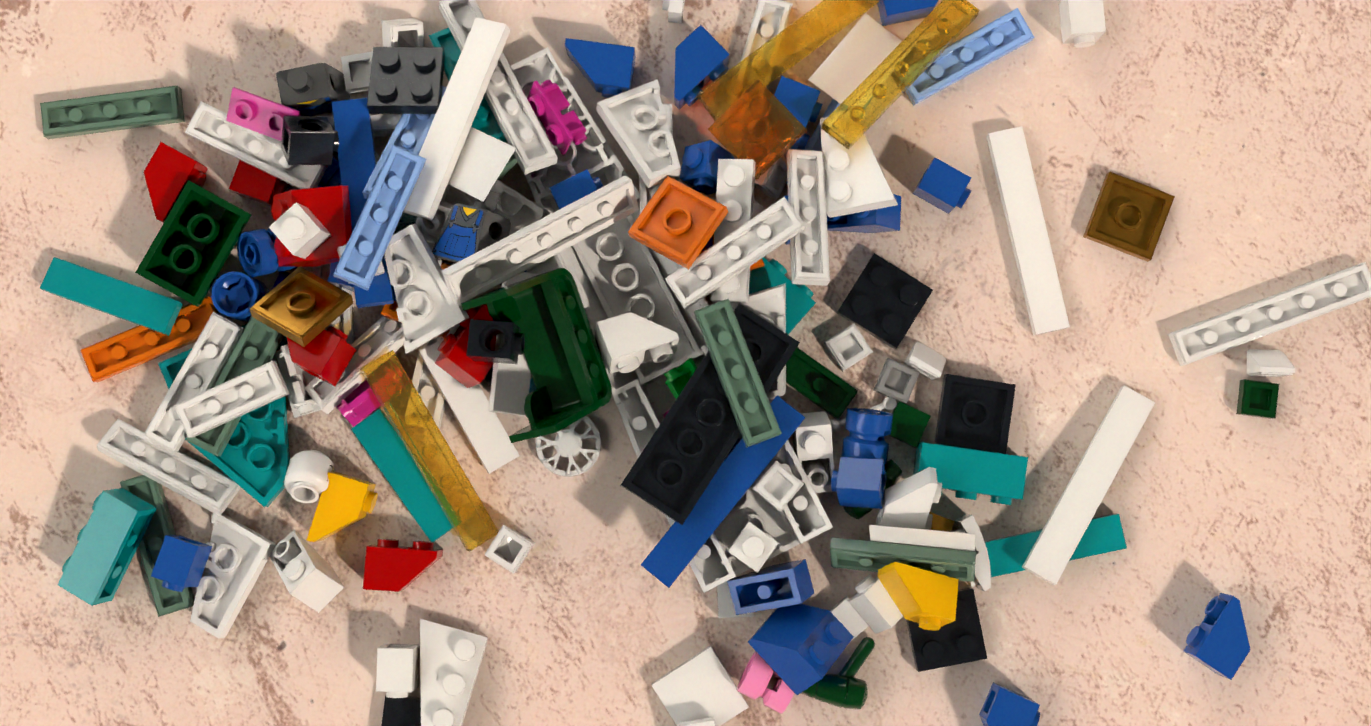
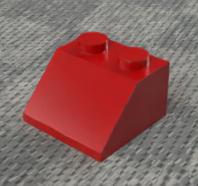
(331, 208)

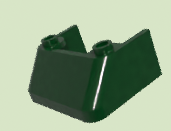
(557, 350)

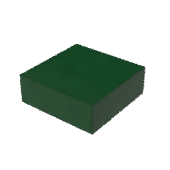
(1257, 399)
(908, 424)

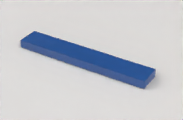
(356, 165)
(719, 498)

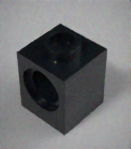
(308, 140)
(480, 337)

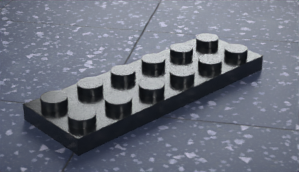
(702, 426)

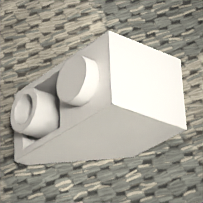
(632, 341)
(815, 450)
(910, 501)
(305, 572)

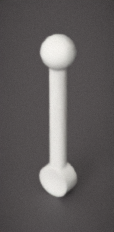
(887, 404)

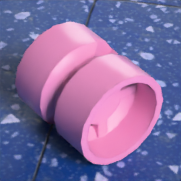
(755, 681)

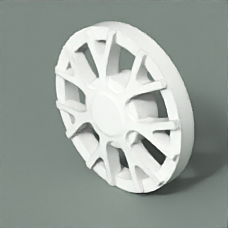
(568, 445)

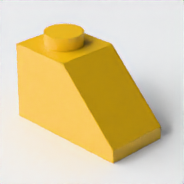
(341, 505)
(921, 594)

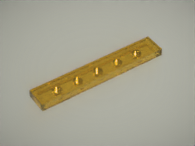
(782, 52)
(899, 71)
(429, 450)

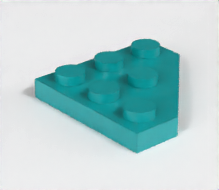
(257, 452)

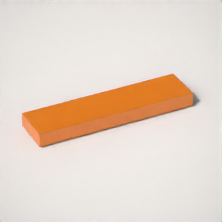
(143, 344)

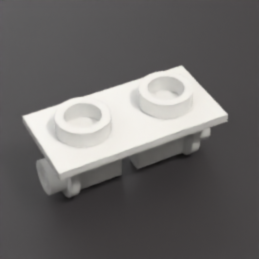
(296, 380)

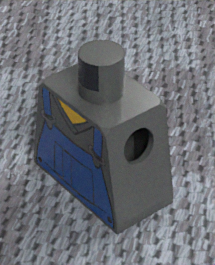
(311, 88)
(470, 229)

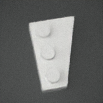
(229, 574)

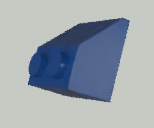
(800, 644)

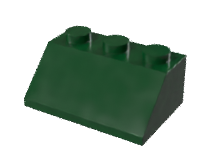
(193, 243)

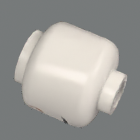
(308, 475)

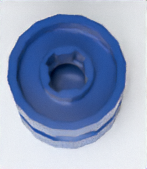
(258, 253)
(236, 293)
(867, 434)

